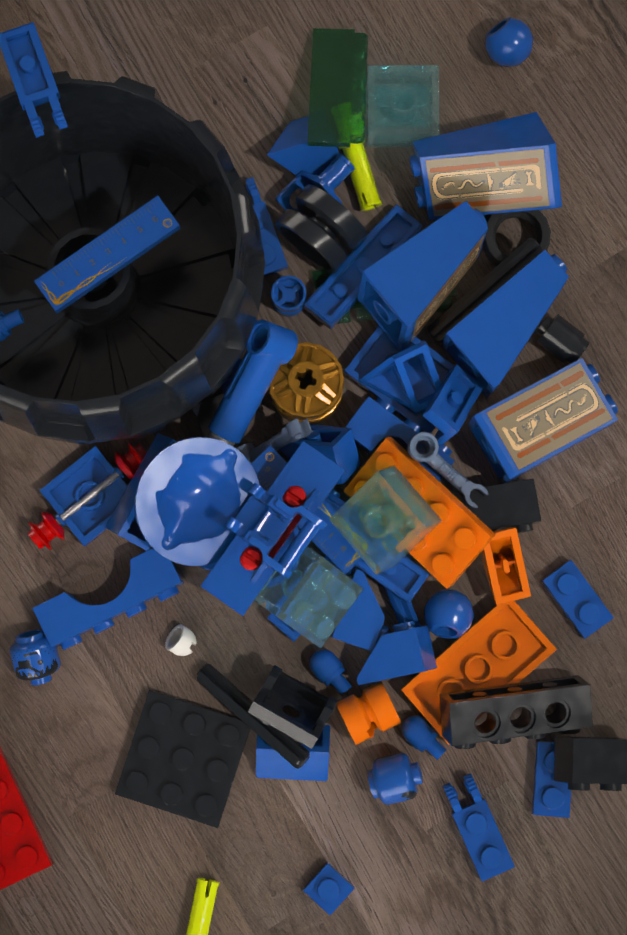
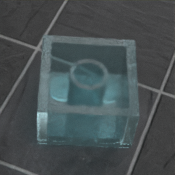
(402, 104)
(385, 519)
(312, 597)

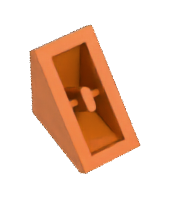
(505, 567)

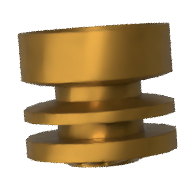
(316, 401)

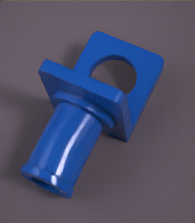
(327, 180)

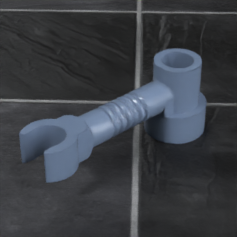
(290, 433)
(438, 463)

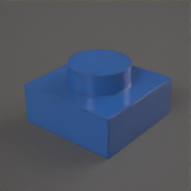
(328, 888)

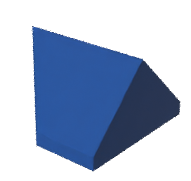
(295, 154)
(406, 377)

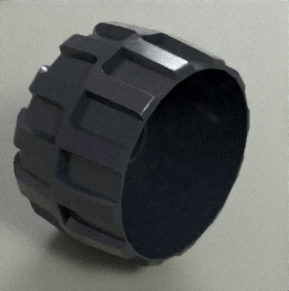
(161, 326)

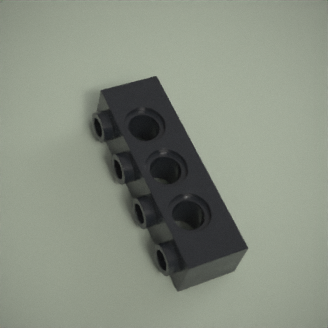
(462, 707)

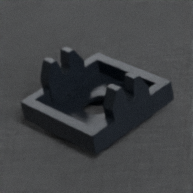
(311, 705)

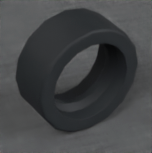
(535, 218)

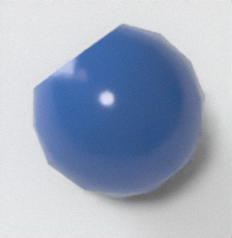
(509, 42)
(448, 613)

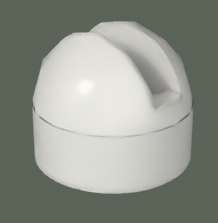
(180, 640)

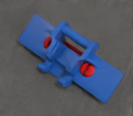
(267, 523)

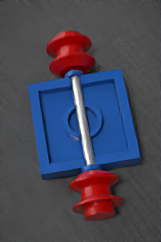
(85, 496)

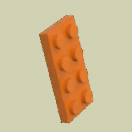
(455, 540)
(491, 653)

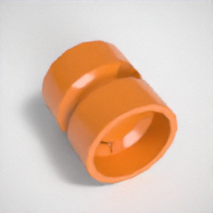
(368, 712)

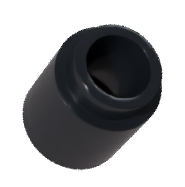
(561, 339)

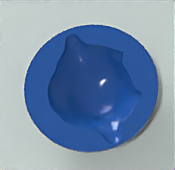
(190, 496)

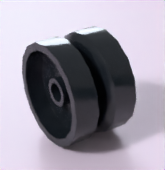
(321, 228)

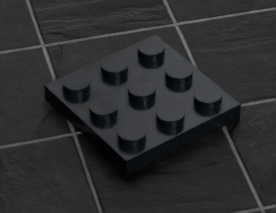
(183, 758)

